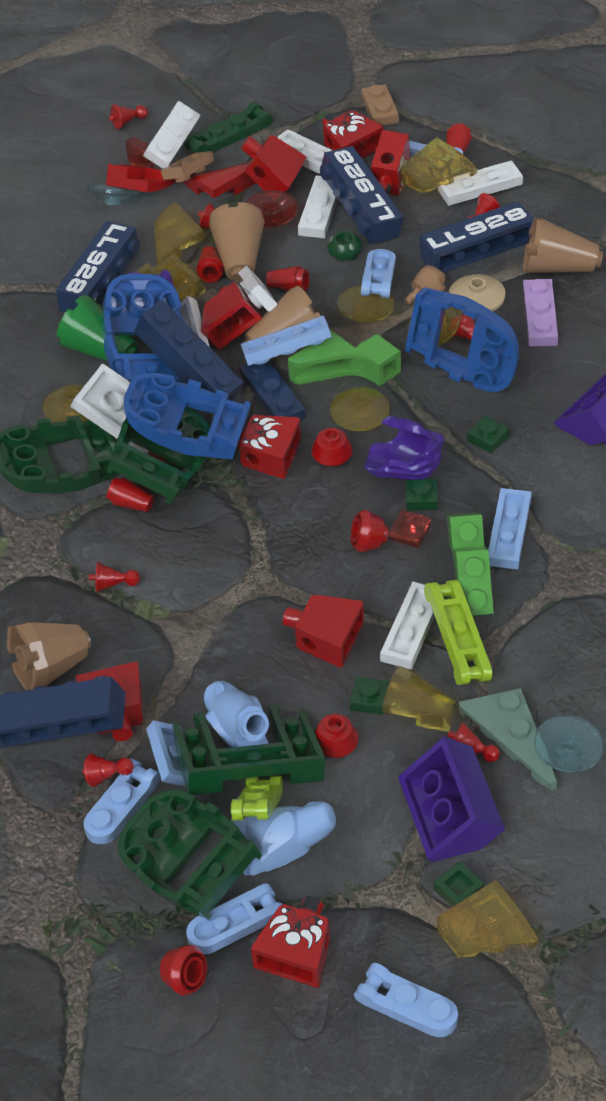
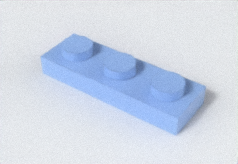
(286, 341)
(509, 528)

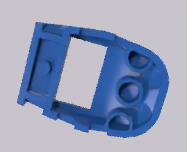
(123, 304)
(493, 346)
(156, 406)

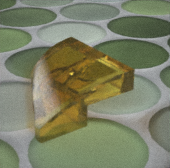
(435, 167)
(174, 232)
(183, 277)
(418, 699)
(485, 923)

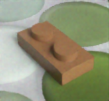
(380, 105)
(190, 164)

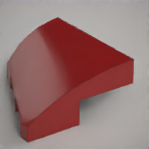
(136, 178)
(221, 180)

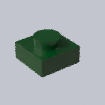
(488, 434)
(421, 494)
(368, 695)
(457, 884)

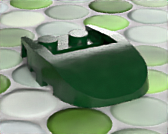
(28, 464)
(151, 471)
(167, 835)

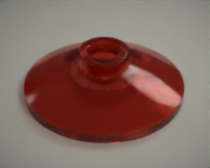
(276, 207)

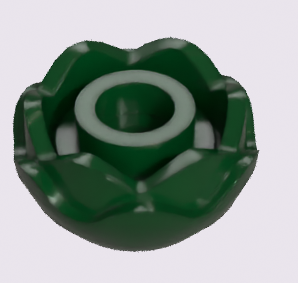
(344, 246)

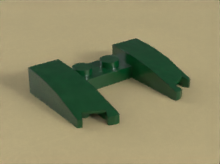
(293, 754)

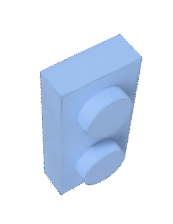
(165, 752)

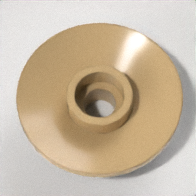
(481, 289)

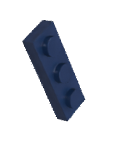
(272, 390)

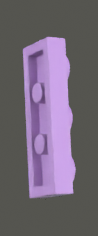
(540, 312)

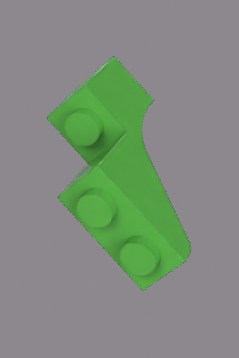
(336, 358)
(471, 560)

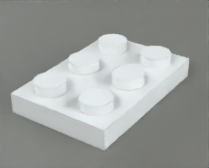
(103, 401)

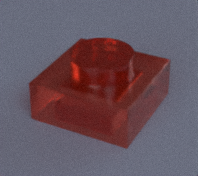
(135, 152)
(409, 528)

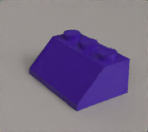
(587, 415)
(450, 801)

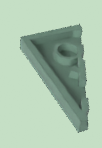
(510, 724)

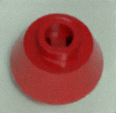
(331, 447)
(368, 531)
(336, 736)
(184, 969)

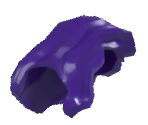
(409, 455)

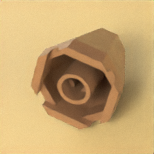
(45, 651)

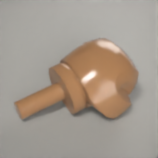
(427, 277)

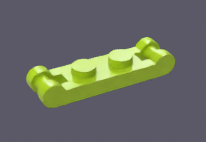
(458, 631)
(257, 799)

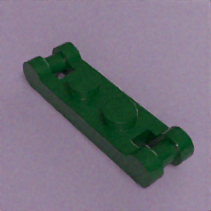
(229, 130)

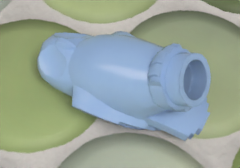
(235, 715)
(286, 834)

